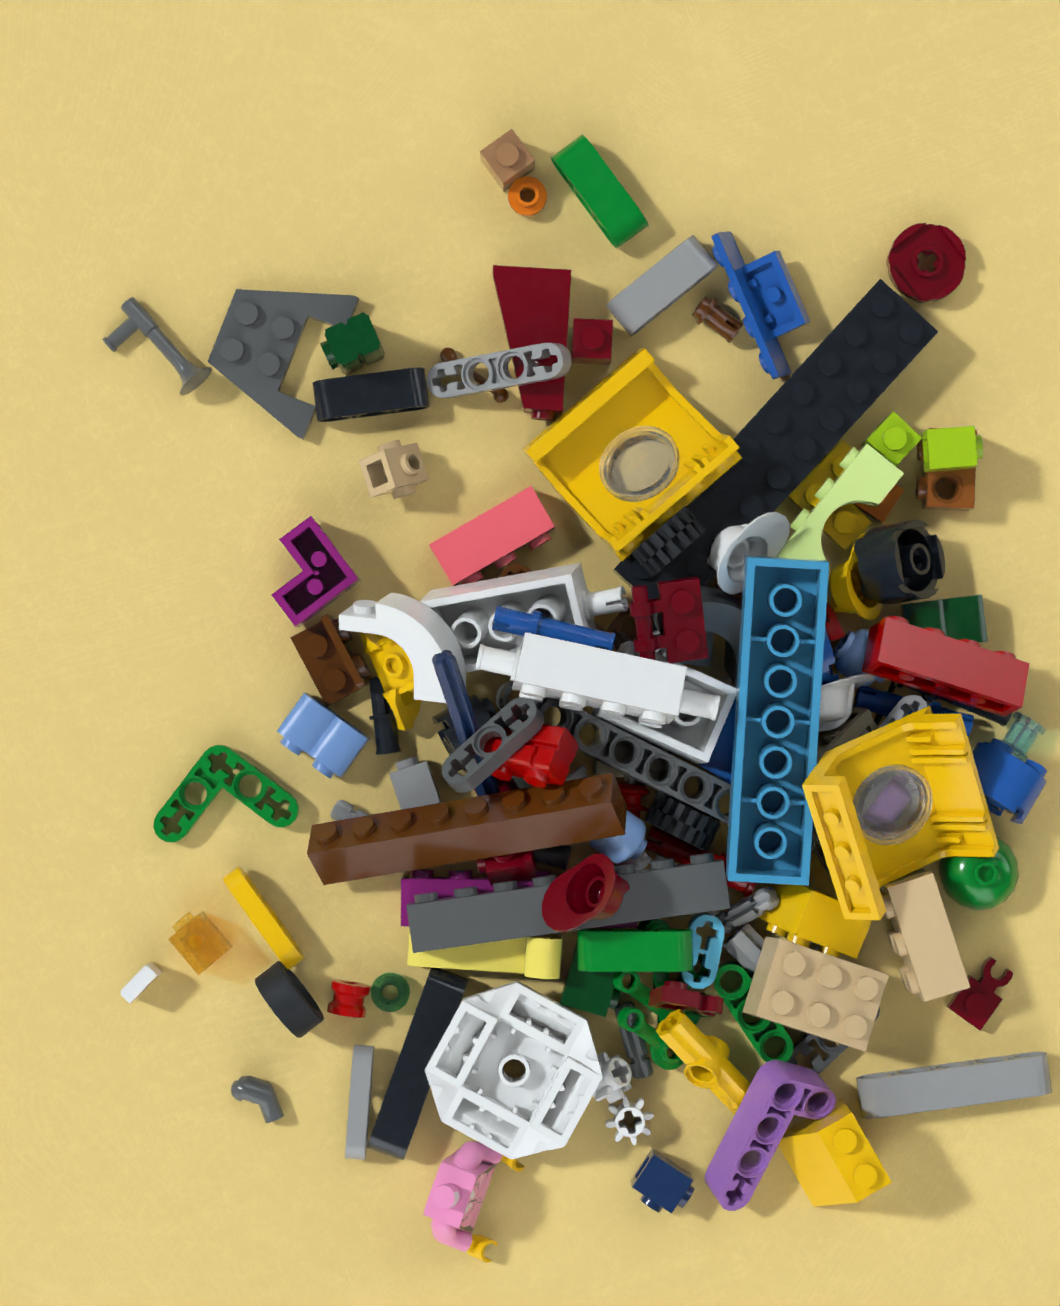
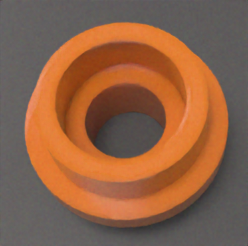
(527, 208)

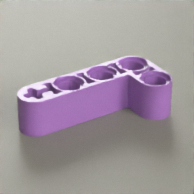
(759, 1125)

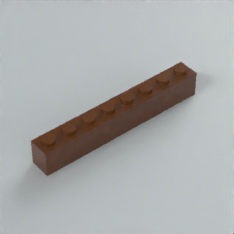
(468, 829)

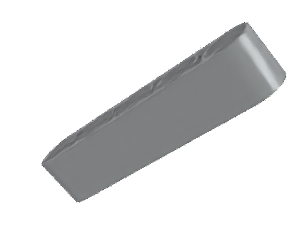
(954, 1084)

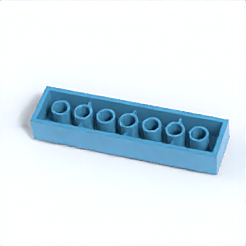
(776, 719)

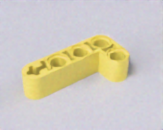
(531, 956)

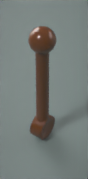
(500, 395)

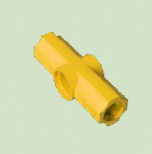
(704, 1059)

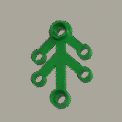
(640, 992)

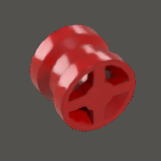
(348, 998)

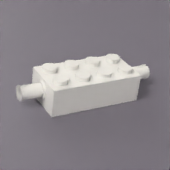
(553, 591)
(598, 679)

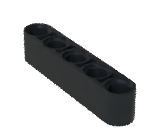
(409, 1081)

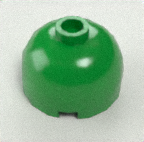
(980, 881)

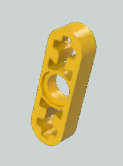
(263, 917)

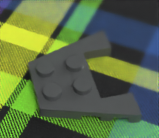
(262, 339)

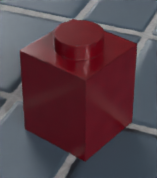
(592, 341)

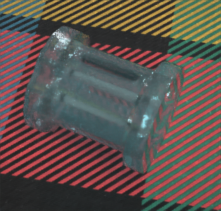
(1022, 735)

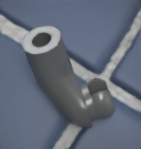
(258, 1092)

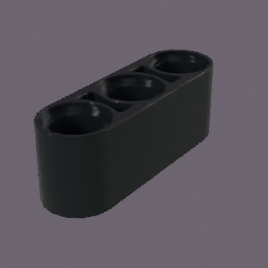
(370, 394)

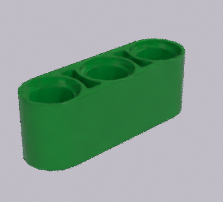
(599, 191)
(635, 950)
(758, 1031)

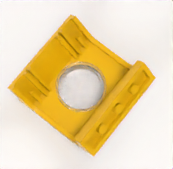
(631, 454)
(897, 806)

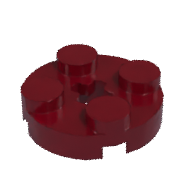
(929, 240)

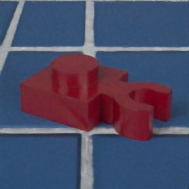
(675, 996)
(980, 1001)

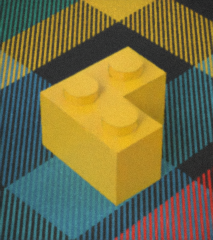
(814, 917)

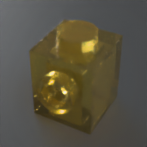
(199, 941)

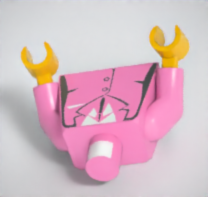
(460, 1194)

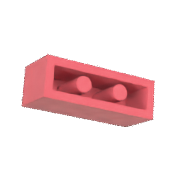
(493, 538)

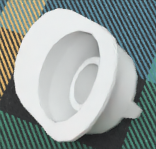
(761, 537)
(838, 700)

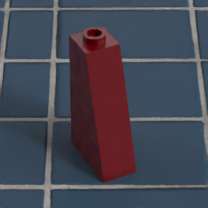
(535, 312)

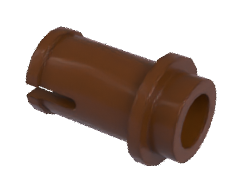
(717, 319)

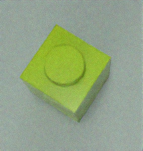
(893, 439)
(951, 448)

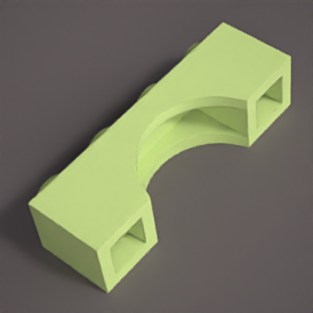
(865, 480)

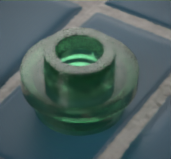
(385, 1003)

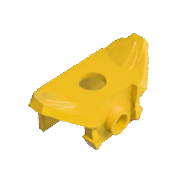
(395, 676)

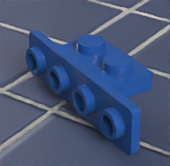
(766, 298)

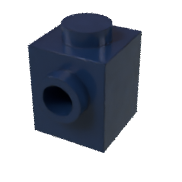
(662, 1183)

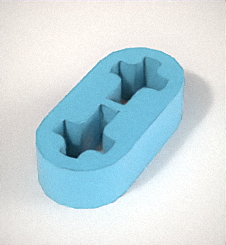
(711, 953)

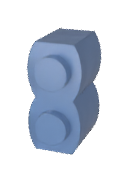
(322, 735)

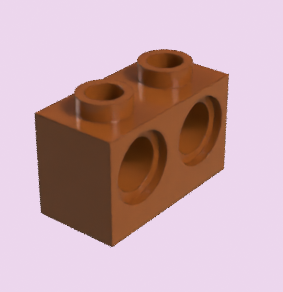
(962, 481)

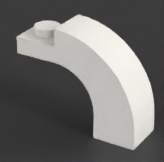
(415, 629)

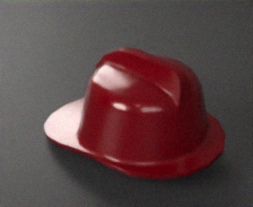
(583, 894)

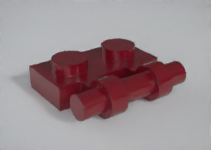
(681, 620)

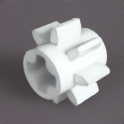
(615, 1078)
(638, 1123)

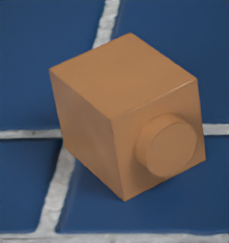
(507, 159)

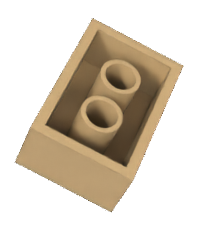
(923, 936)
(815, 993)

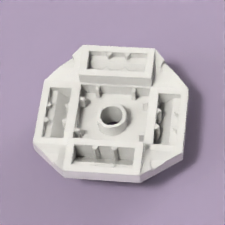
(521, 1112)

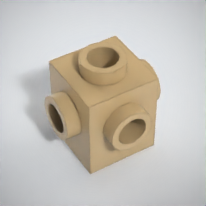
(401, 467)

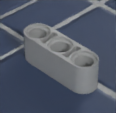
(662, 285)

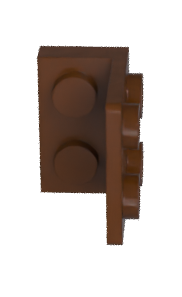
(330, 660)

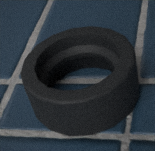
(289, 999)

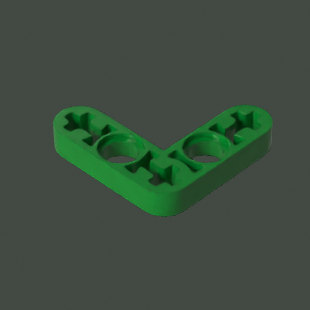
(213, 783)

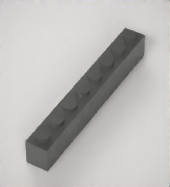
(517, 911)

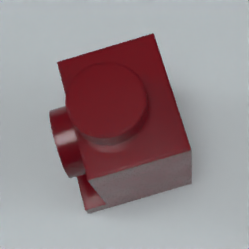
(509, 867)

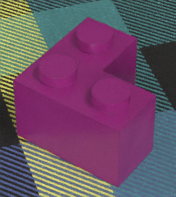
(323, 576)

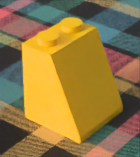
(833, 1159)

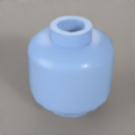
(851, 653)
(626, 846)

